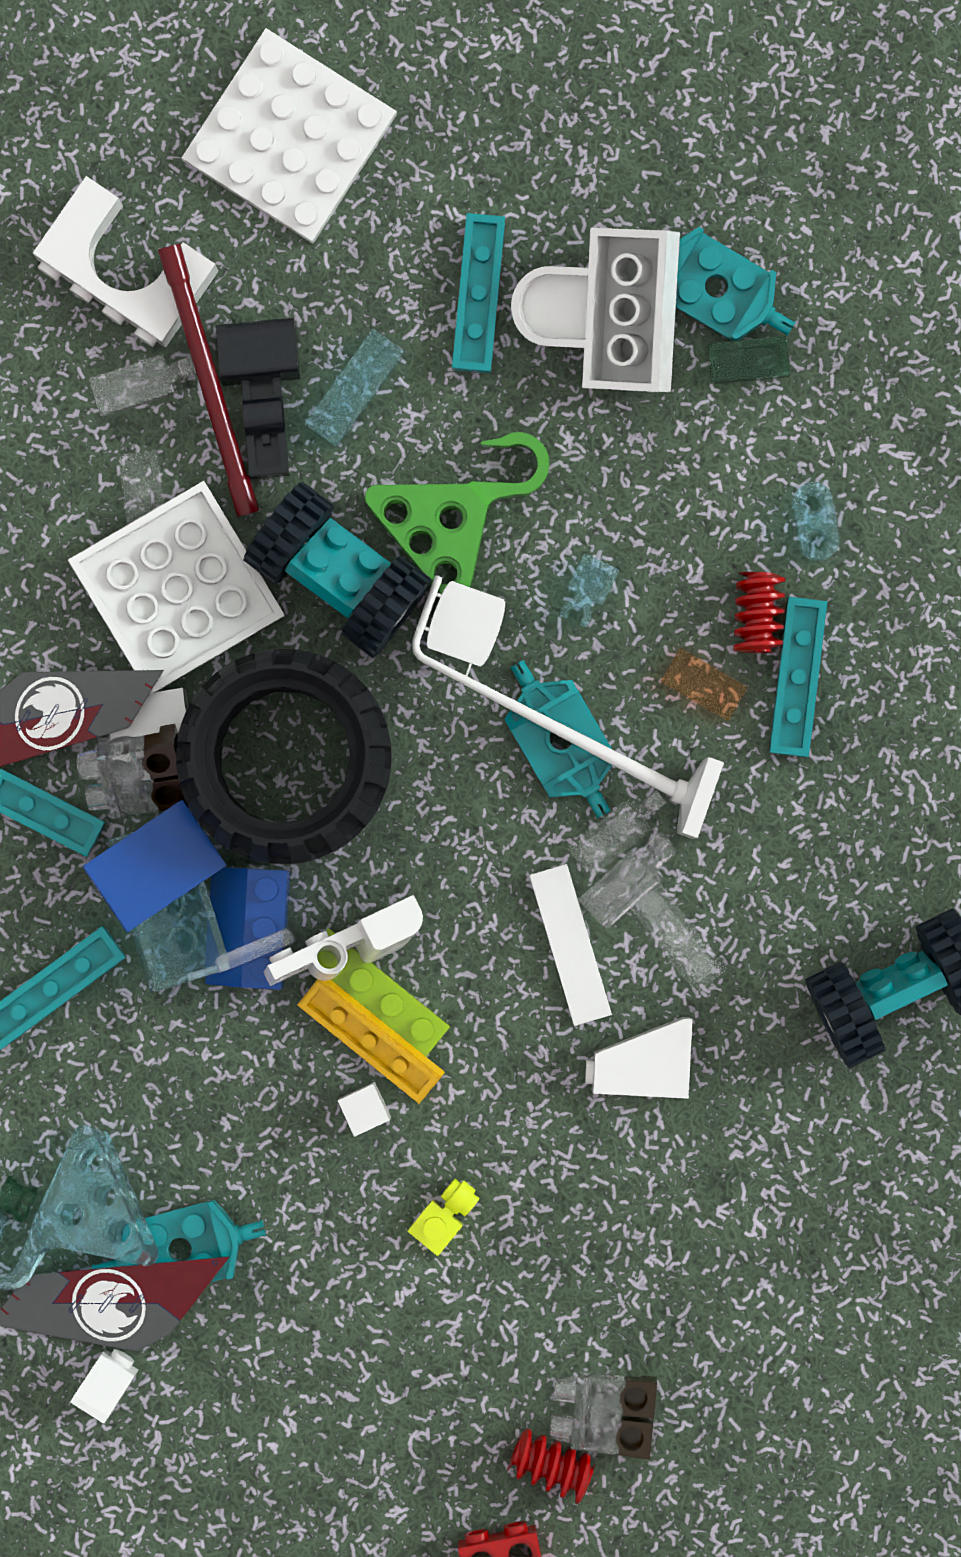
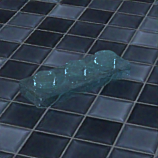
(354, 388)

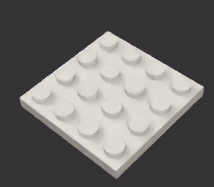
(289, 135)
(176, 586)

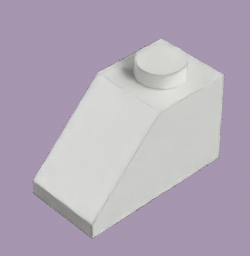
(105, 1384)

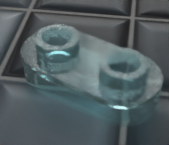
(815, 522)

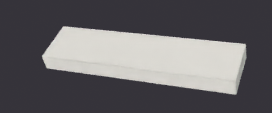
(570, 945)

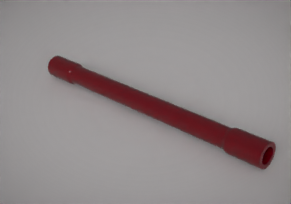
(179, 281)

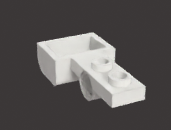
(372, 936)

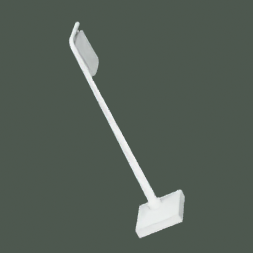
(467, 628)

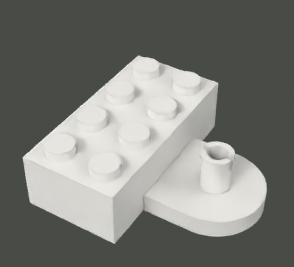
(613, 309)

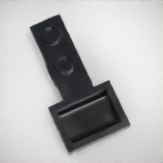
(259, 359)

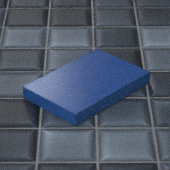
(154, 866)

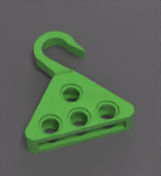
(472, 500)

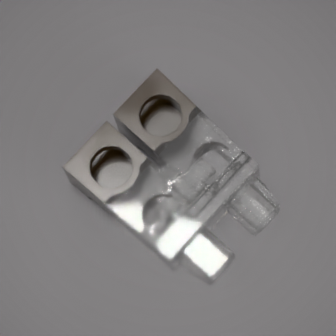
(134, 773)
(599, 1413)

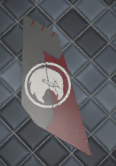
(67, 708)
(110, 1305)

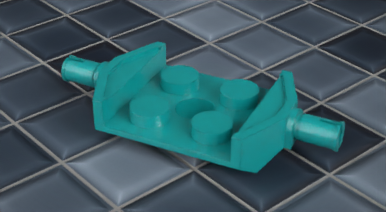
(748, 293)
(567, 770)
(205, 1228)

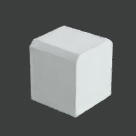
(364, 1109)

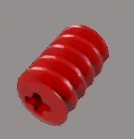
(758, 612)
(551, 1465)

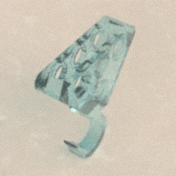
(100, 1226)

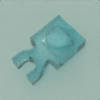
(590, 584)

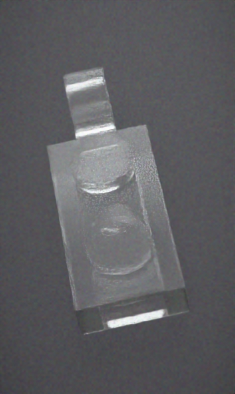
(139, 383)
(614, 834)
(627, 881)

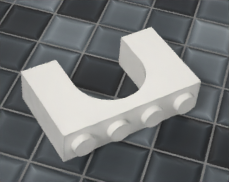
(69, 253)

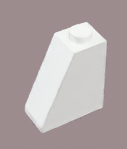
(645, 1064)

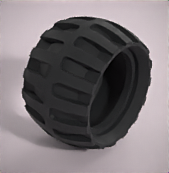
(201, 753)

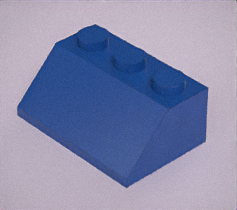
(248, 908)

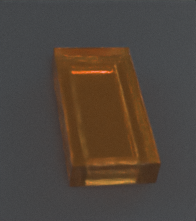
(703, 684)

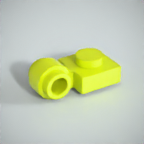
(437, 1224)

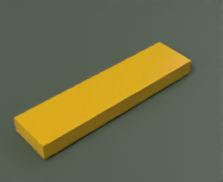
(371, 1039)

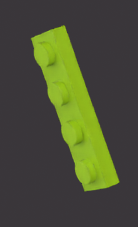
(387, 1000)

